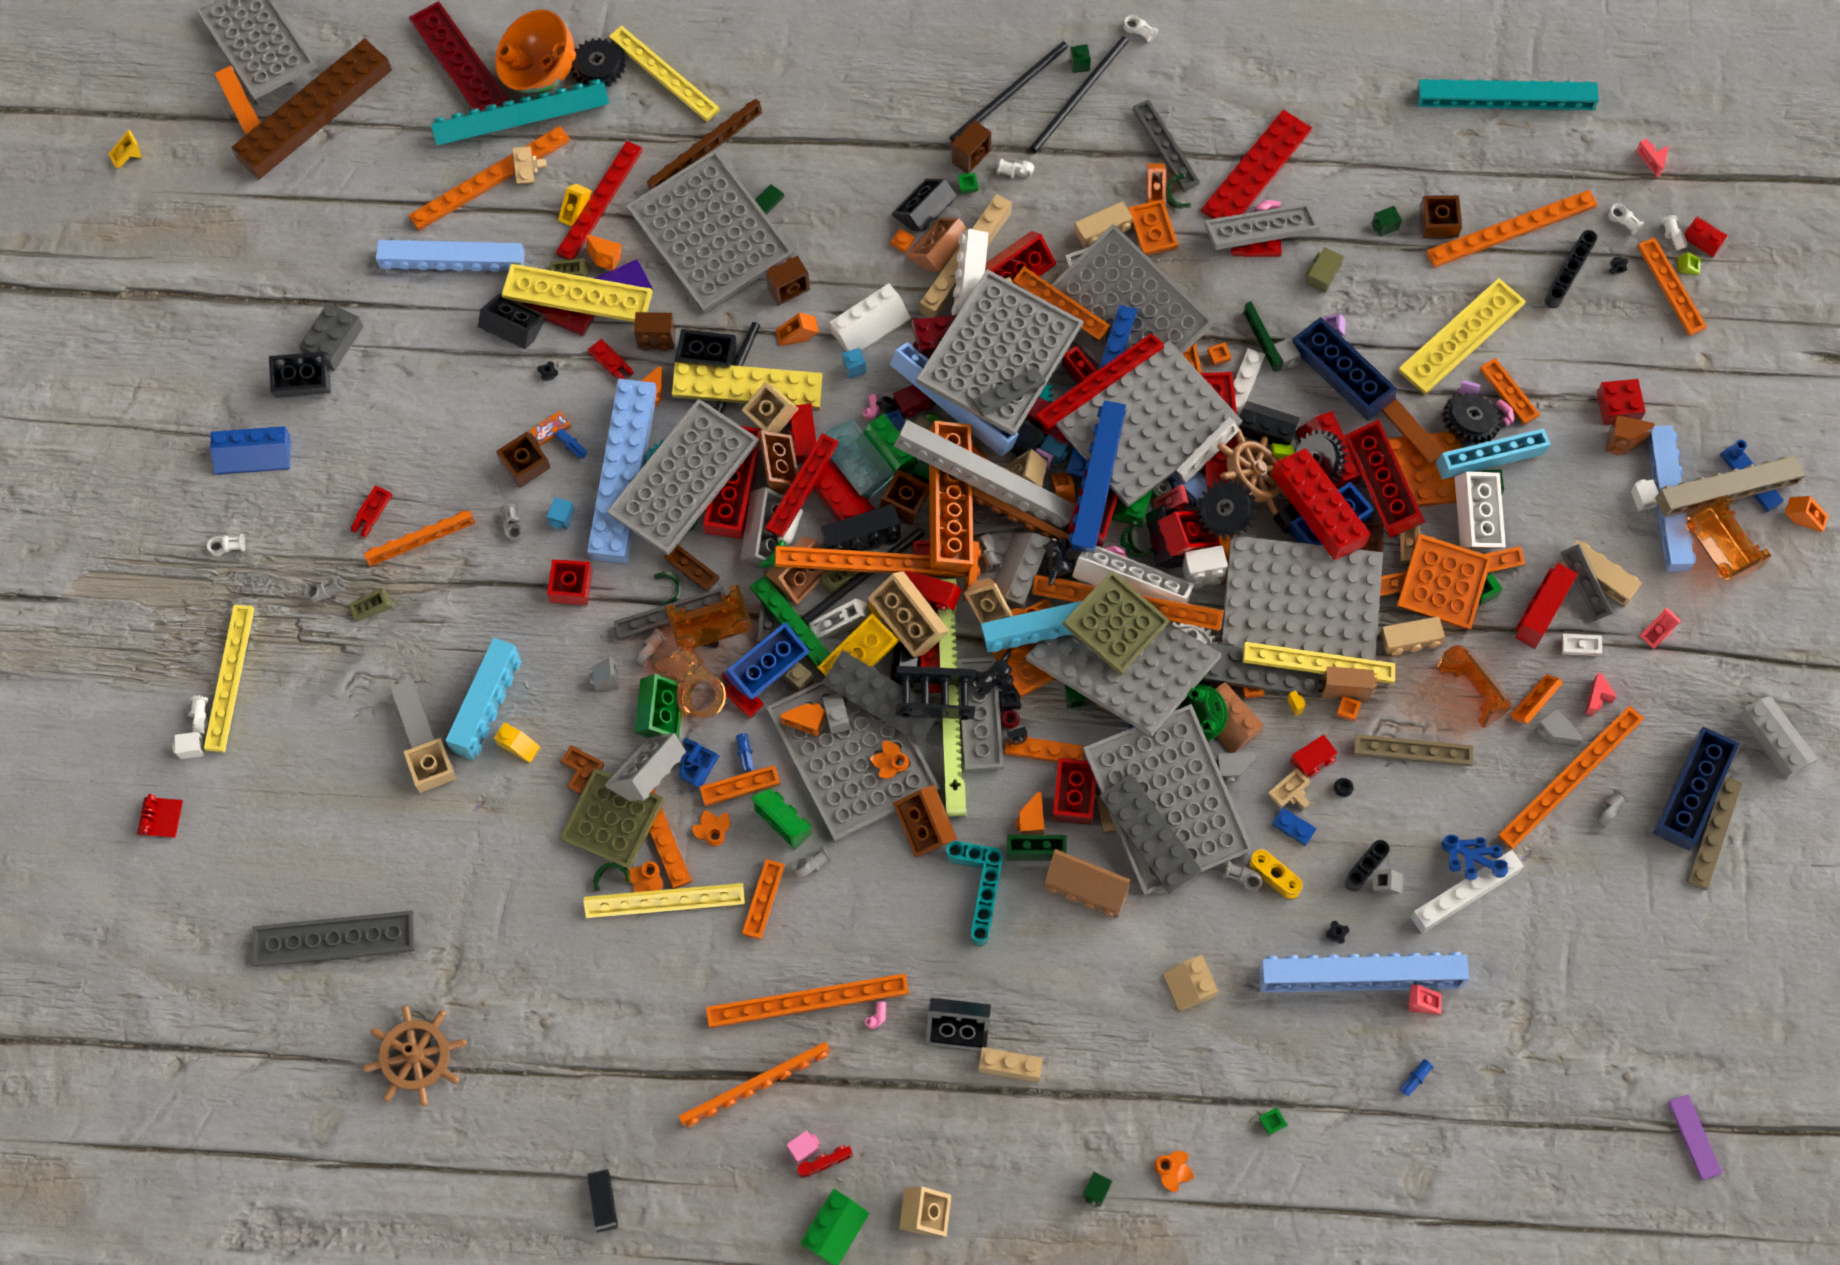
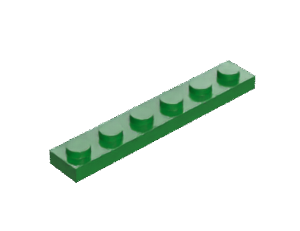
(783, 612)

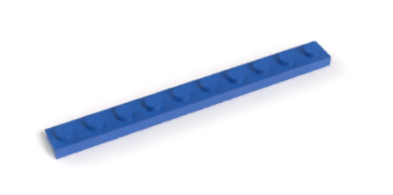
(1115, 346)

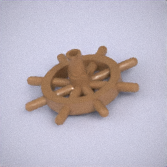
(1254, 471)
(414, 1055)

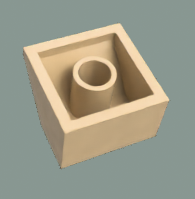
(1029, 466)
(987, 601)
(430, 765)
(1191, 983)
(925, 1211)

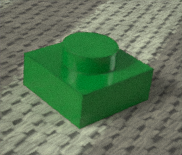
(968, 183)
(1273, 1121)

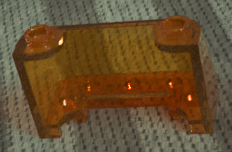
(1725, 540)
(709, 622)
(1463, 660)

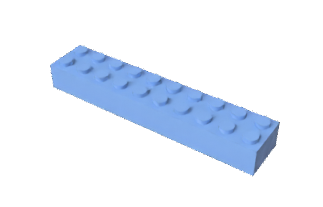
(622, 461)
(1363, 973)

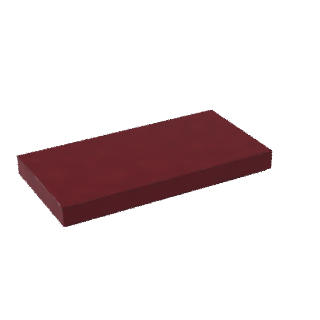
(569, 320)

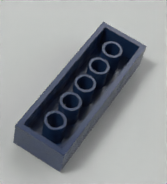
(1344, 368)
(1696, 788)

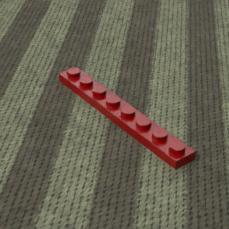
(599, 201)
(1099, 381)

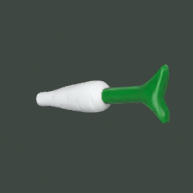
(785, 541)

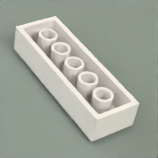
(1144, 579)

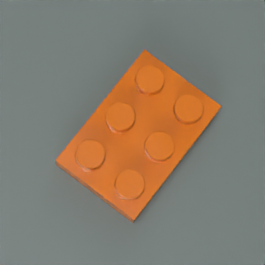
(1153, 227)

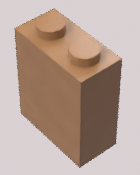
(1348, 682)

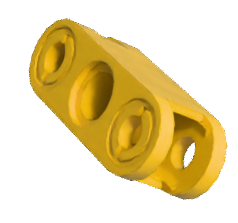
(1280, 884)

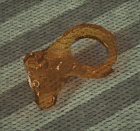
(688, 671)

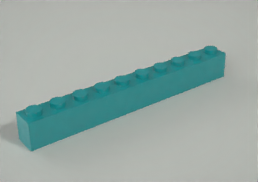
(1507, 94)
(518, 113)

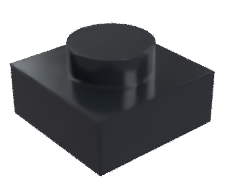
(1009, 700)
(1017, 736)

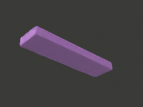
(1694, 1137)

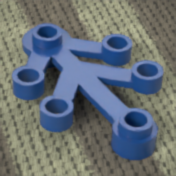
(1453, 845)

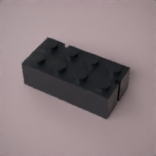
(863, 530)

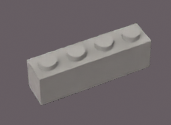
(411, 713)

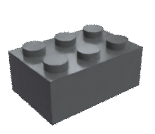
(332, 333)

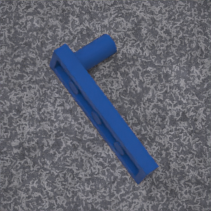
(1737, 458)

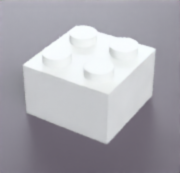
(1205, 566)

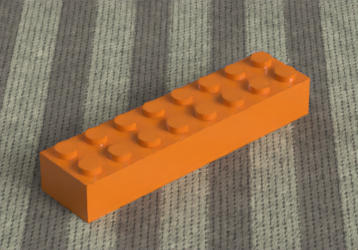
(951, 508)

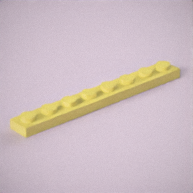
(664, 74)
(1312, 661)
(229, 678)
(664, 900)

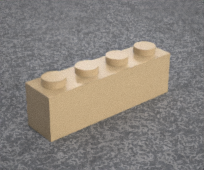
(1611, 576)

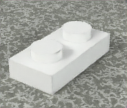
(1581, 644)

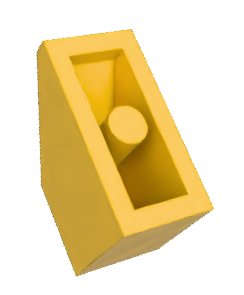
(573, 203)
(516, 742)

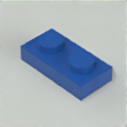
(1294, 826)

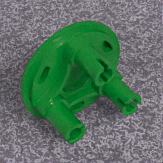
(1209, 709)

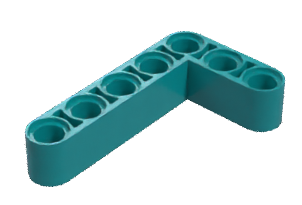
(989, 887)

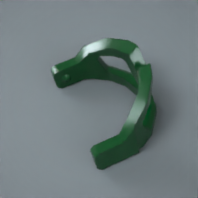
(1170, 199)
(1128, 529)
(675, 596)
(599, 872)

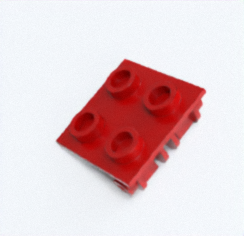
(159, 816)

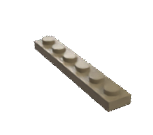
(1413, 750)
(1714, 834)

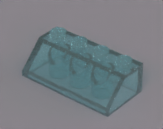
(859, 459)

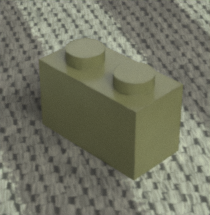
(1324, 270)

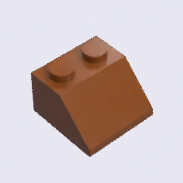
(1627, 435)

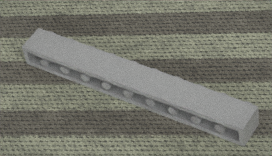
(984, 475)

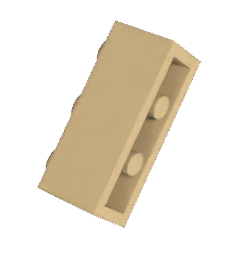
(1093, 226)
(1412, 636)
(1010, 1065)

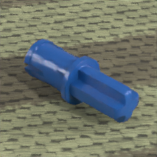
(570, 443)
(745, 752)
(1416, 1077)

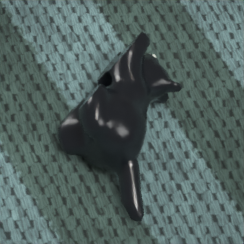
(1058, 562)
(997, 674)

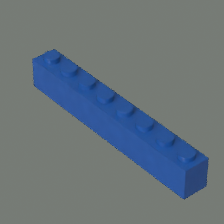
(1099, 476)

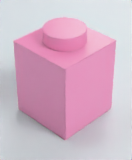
(803, 1147)

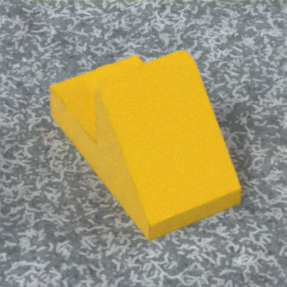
(124, 149)

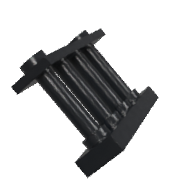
(940, 676)

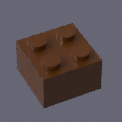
(971, 146)
(1440, 216)
(787, 280)
(654, 331)
(523, 459)
(906, 495)

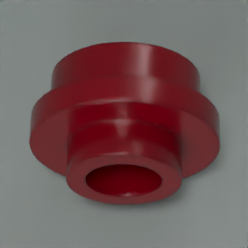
(1009, 714)

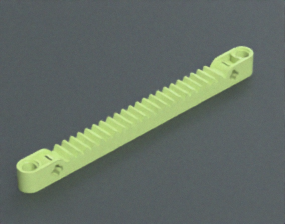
(951, 727)

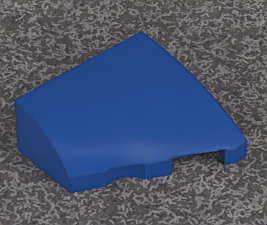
(696, 763)

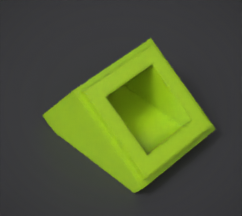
(1688, 264)
(1281, 450)

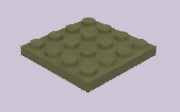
(1116, 622)
(610, 823)

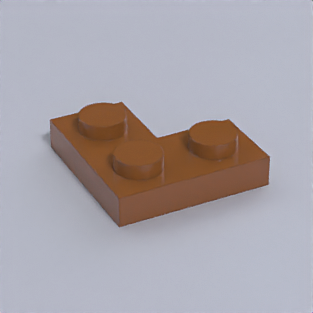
(583, 765)

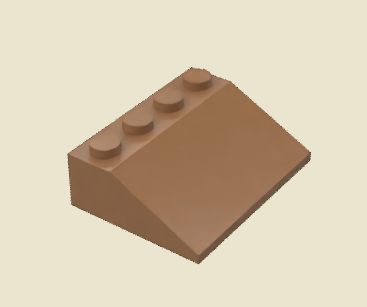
(1086, 884)

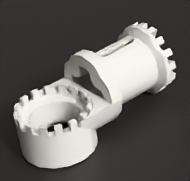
(1140, 28)
(1022, 168)
(1627, 218)
(1674, 232)
(227, 543)
(198, 713)

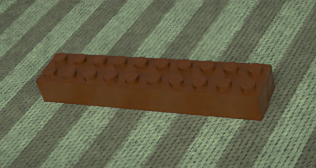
(311, 108)

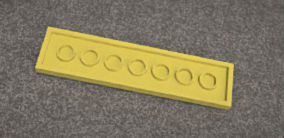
(575, 293)
(1461, 336)
(741, 383)

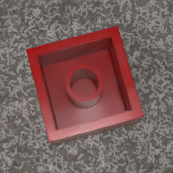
(1620, 399)
(569, 582)

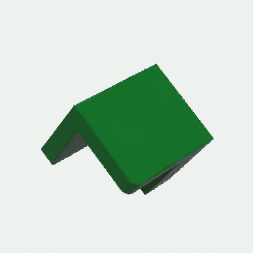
(1490, 590)

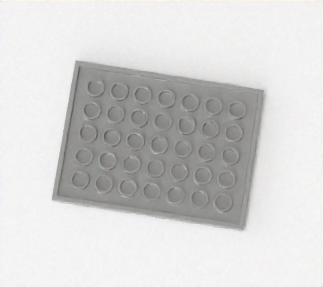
(710, 230)
(1120, 274)
(993, 341)
(1164, 422)
(1302, 597)
(1146, 690)
(839, 764)
(1181, 782)

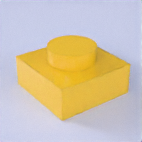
(1296, 703)

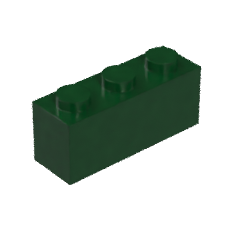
(1034, 847)

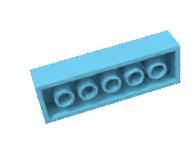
(483, 699)

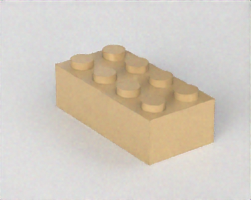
(908, 614)

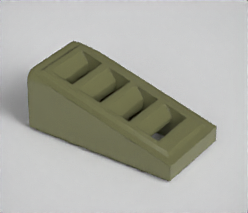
(580, 266)
(831, 583)
(381, 607)

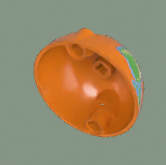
(544, 50)

